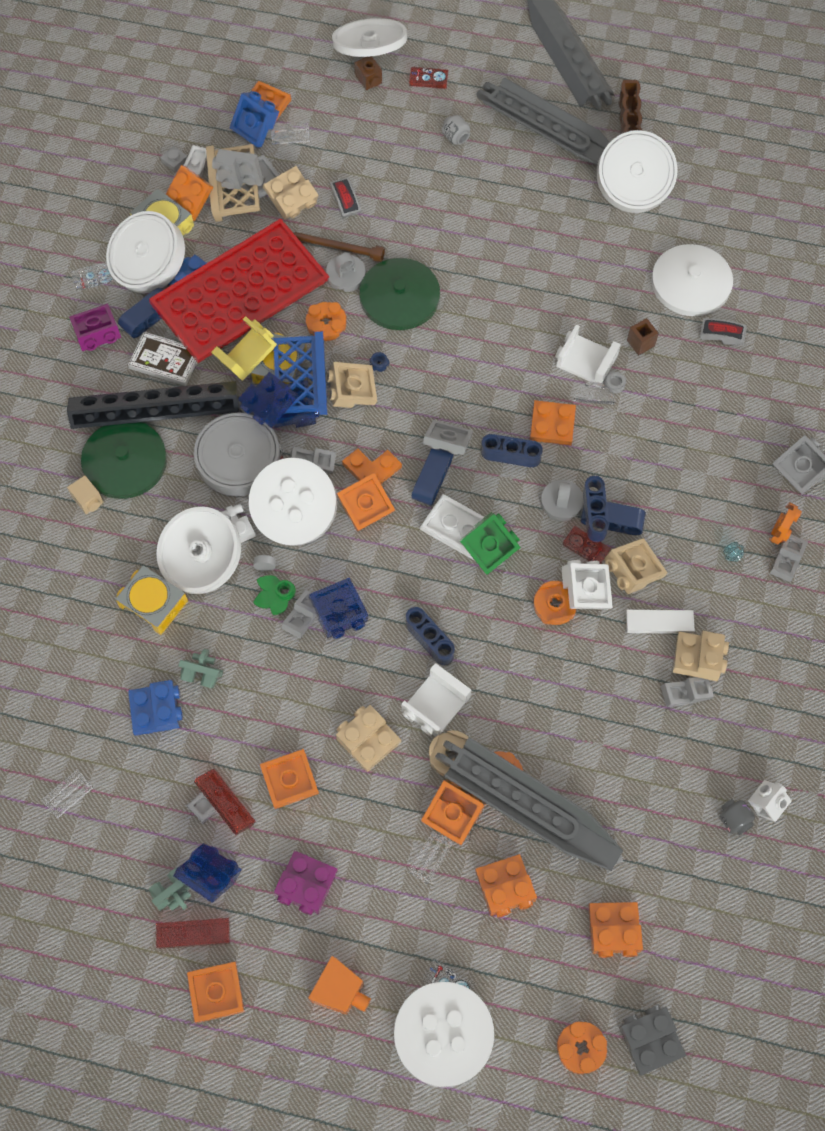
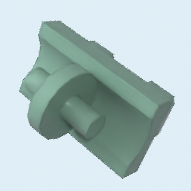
(190, 668)
(172, 896)

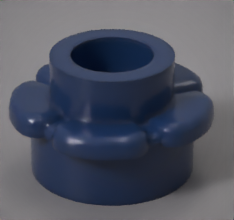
(379, 357)

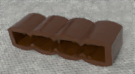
(630, 106)

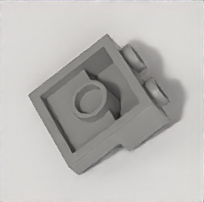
(237, 168)
(802, 464)

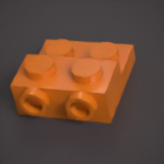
(453, 811)
(506, 886)
(615, 929)

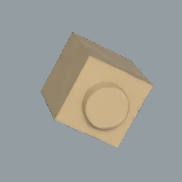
(85, 495)

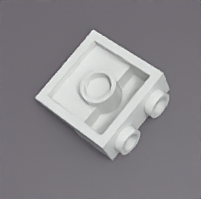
(587, 585)

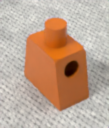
(339, 989)

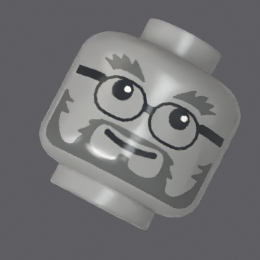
(456, 129)

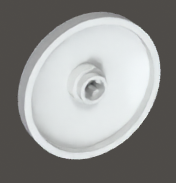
(369, 37)
(692, 280)
(198, 550)

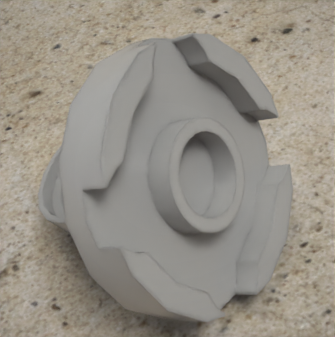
(345, 272)
(562, 500)

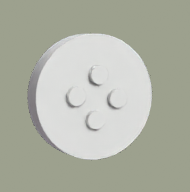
(636, 171)
(145, 252)
(293, 501)
(444, 1034)

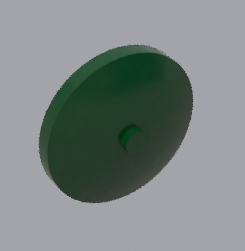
(399, 294)
(124, 459)

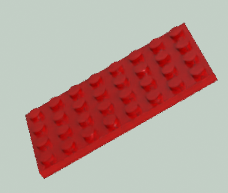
(247, 280)

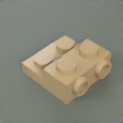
(291, 193)
(351, 384)
(634, 566)
(701, 655)
(367, 737)

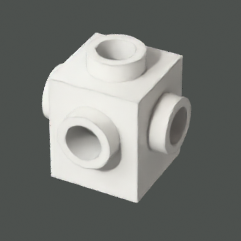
(770, 800)

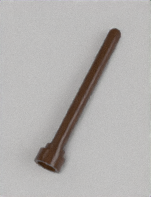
(376, 253)

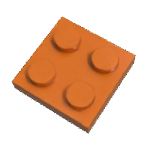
(189, 191)
(552, 422)
(365, 502)
(289, 779)
(215, 992)

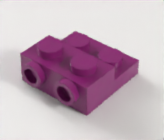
(95, 327)
(305, 883)

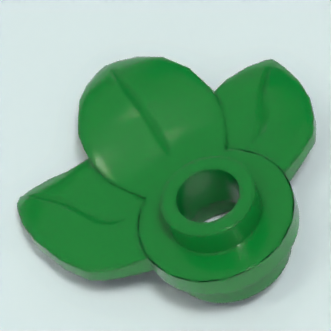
(271, 595)

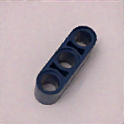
(140, 316)
(504, 443)
(432, 476)
(592, 517)
(622, 518)
(433, 645)

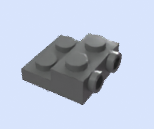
(652, 1039)

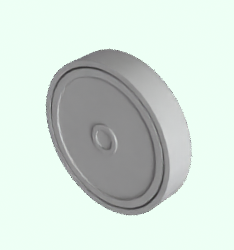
(234, 452)

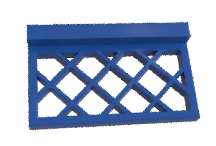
(318, 368)

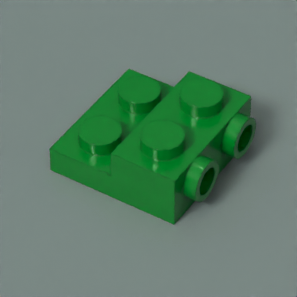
(490, 542)

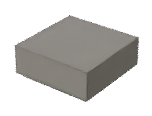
(201, 808)

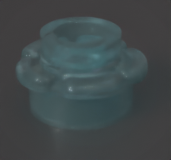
(733, 551)

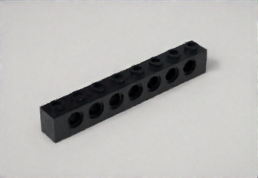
(153, 404)

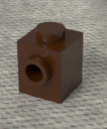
(368, 72)
(642, 336)

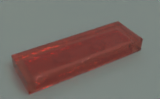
(224, 801)
(192, 933)

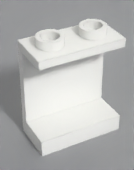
(586, 357)
(436, 701)

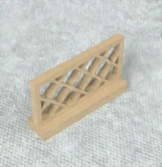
(217, 194)

